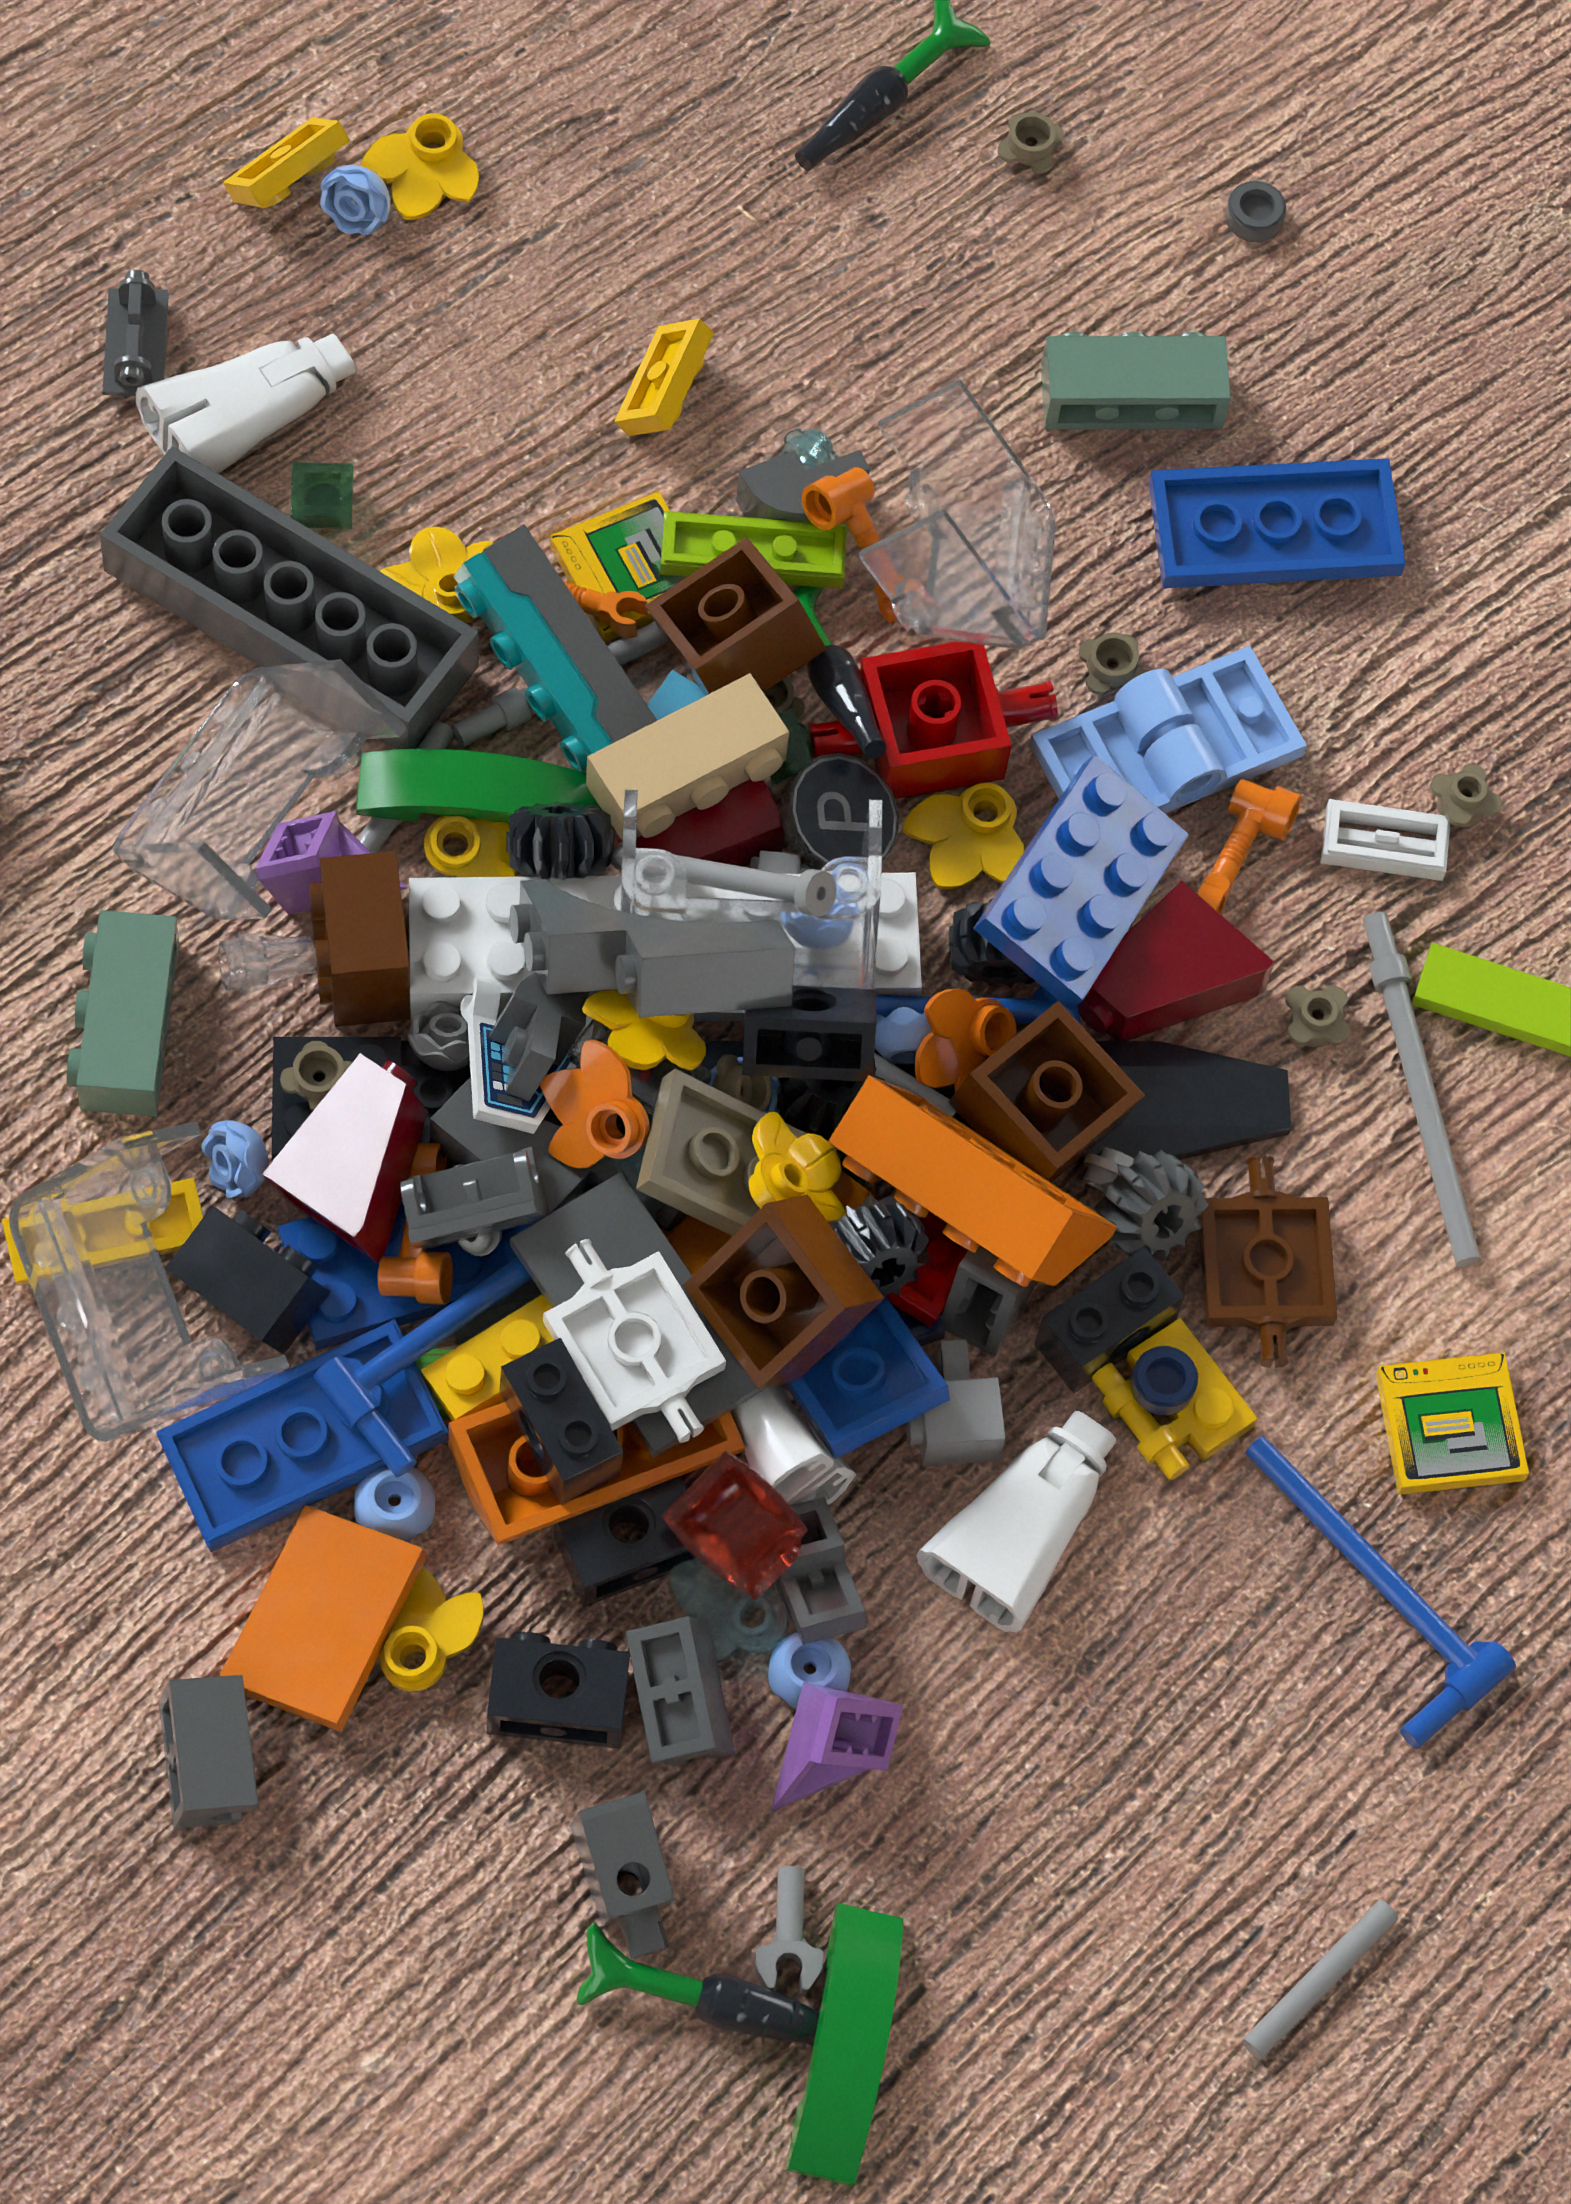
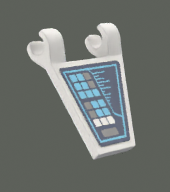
(489, 1073)

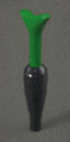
(886, 87)
(840, 683)
(718, 1999)

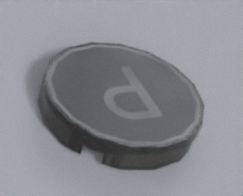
(828, 807)

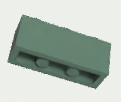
(1135, 381)
(124, 1013)

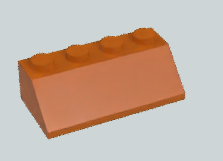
(968, 1184)
(515, 1494)

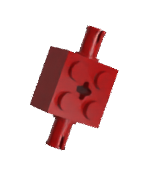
(939, 718)

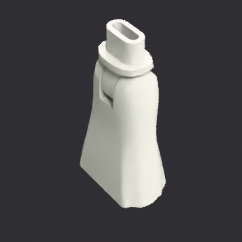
(241, 402)
(789, 1449)
(1020, 1524)

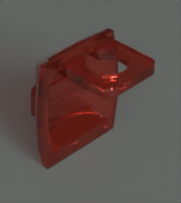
(737, 1525)

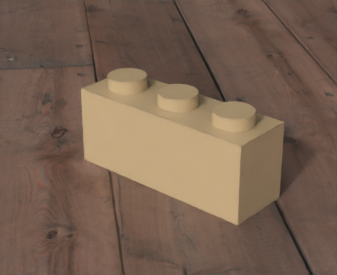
(690, 757)

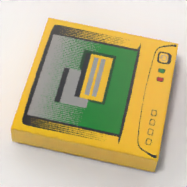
(617, 555)
(1451, 1423)

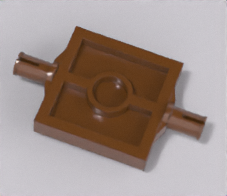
(1267, 1262)

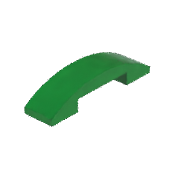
(461, 783)
(848, 2045)

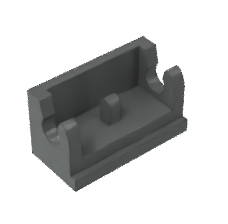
(475, 1199)
(680, 1691)
(207, 1751)

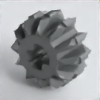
(1152, 1204)

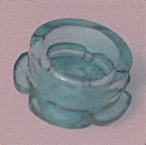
(810, 446)

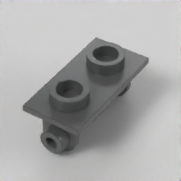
(135, 335)

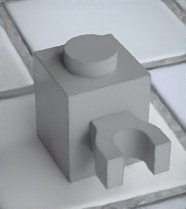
(966, 1426)

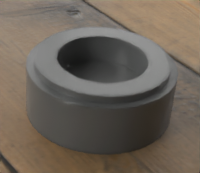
(1255, 211)

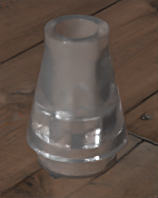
(261, 960)

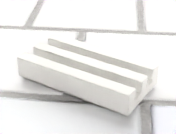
(1385, 849)

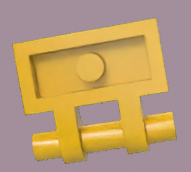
(1208, 1422)

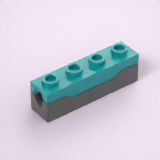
(551, 646)

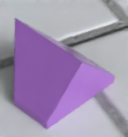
(294, 855)
(834, 1740)

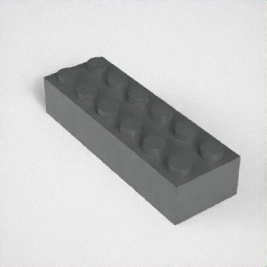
(285, 591)

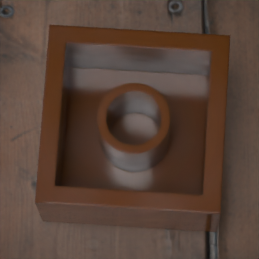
(736, 622)
(361, 939)
(1047, 1094)
(783, 1291)

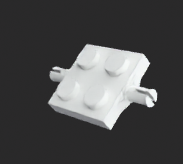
(635, 1340)

